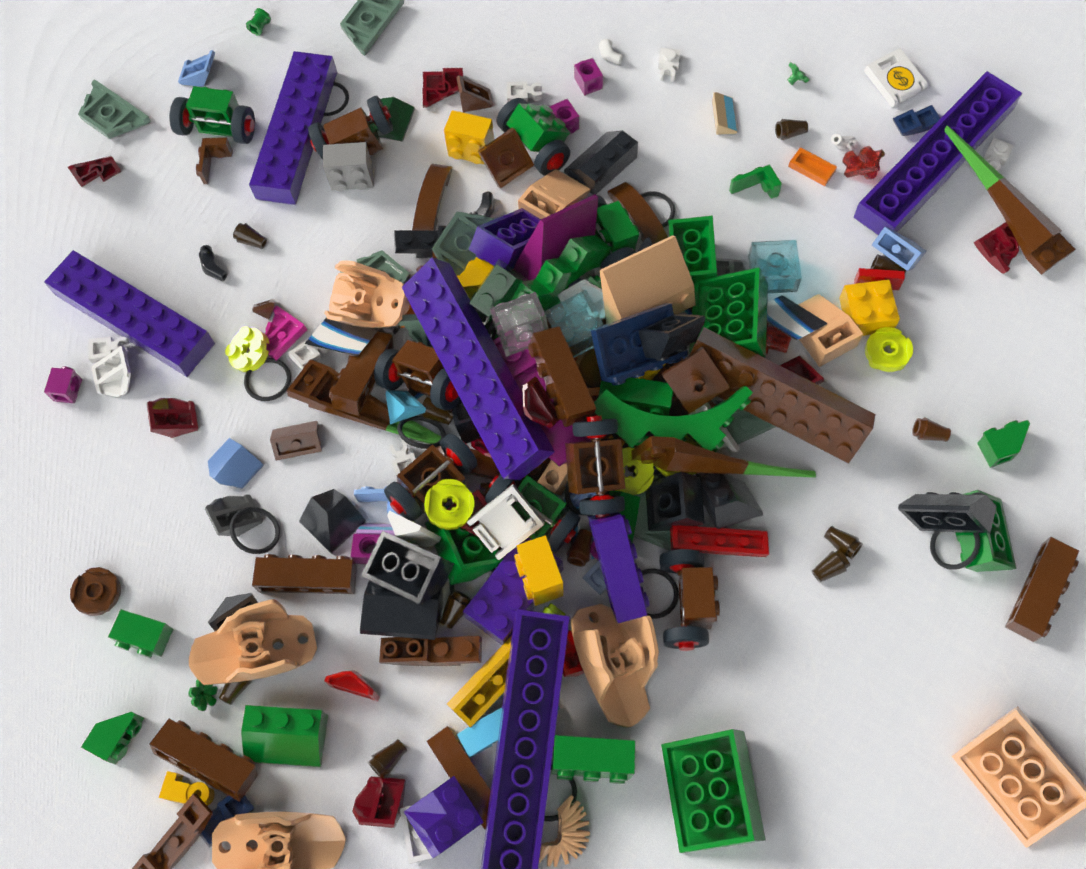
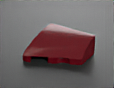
(90, 170)

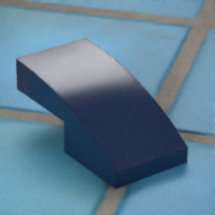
(916, 122)
(225, 809)

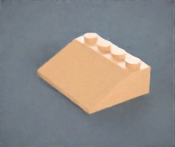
(646, 281)
(1022, 777)

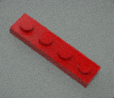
(720, 541)

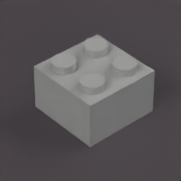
(348, 166)

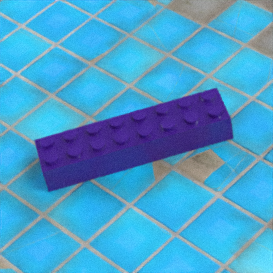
(287, 140)
(130, 313)

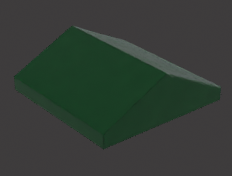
(400, 118)

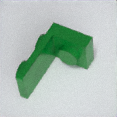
(765, 175)

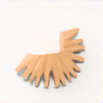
(568, 834)

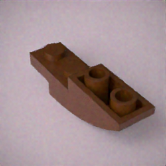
(427, 652)

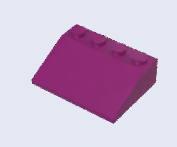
(554, 233)

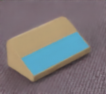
(724, 114)

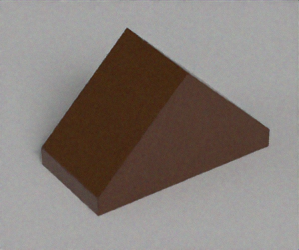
(473, 95)

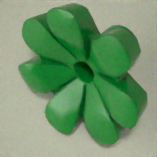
(797, 74)
(202, 695)

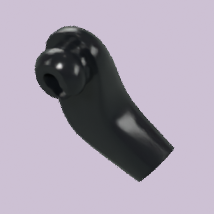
(487, 205)
(208, 264)

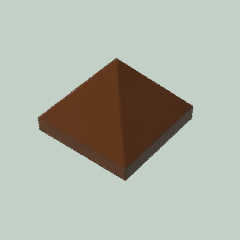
(264, 308)

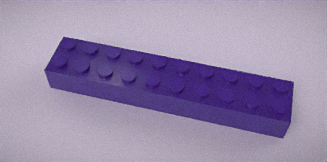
(935, 155)
(476, 370)
(525, 741)

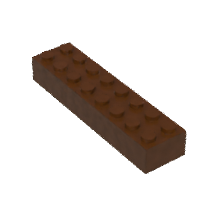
(789, 399)

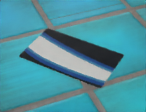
(792, 318)
(341, 337)

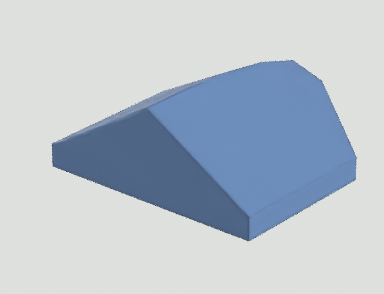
(196, 71)
(233, 465)

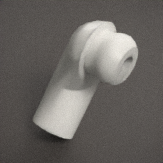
(607, 52)
(844, 142)

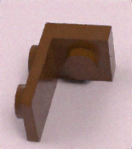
(211, 148)

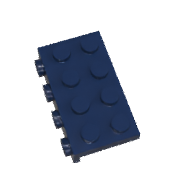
(621, 350)

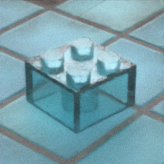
(778, 264)
(576, 319)

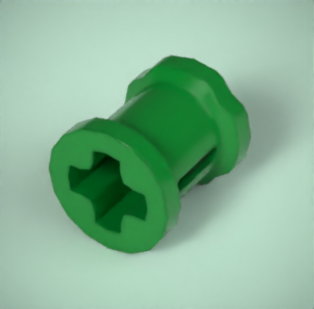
(258, 21)

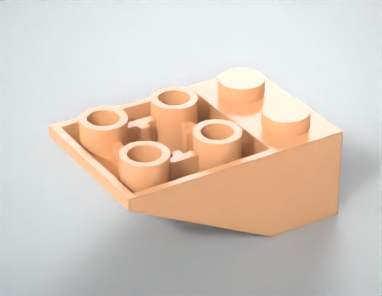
(552, 194)
(834, 338)

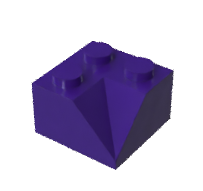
(443, 817)

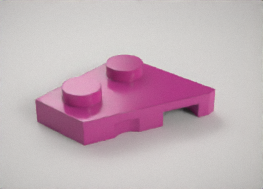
(282, 332)

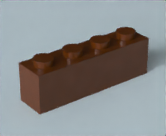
(561, 376)
(357, 378)
(304, 574)
(1042, 590)
(204, 759)

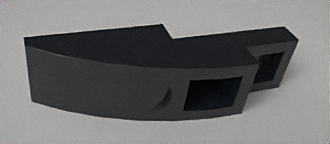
(416, 241)

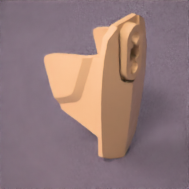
(366, 297)
(245, 643)
(618, 666)
(283, 841)

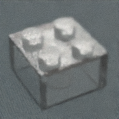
(517, 321)

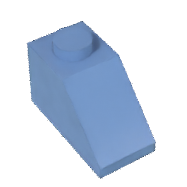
(899, 248)

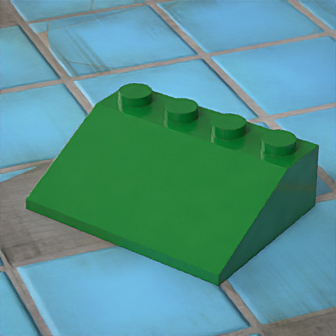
(735, 307)
(712, 791)

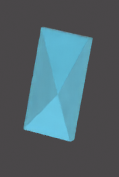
(402, 405)

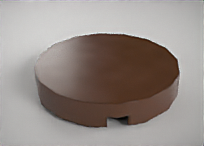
(95, 591)

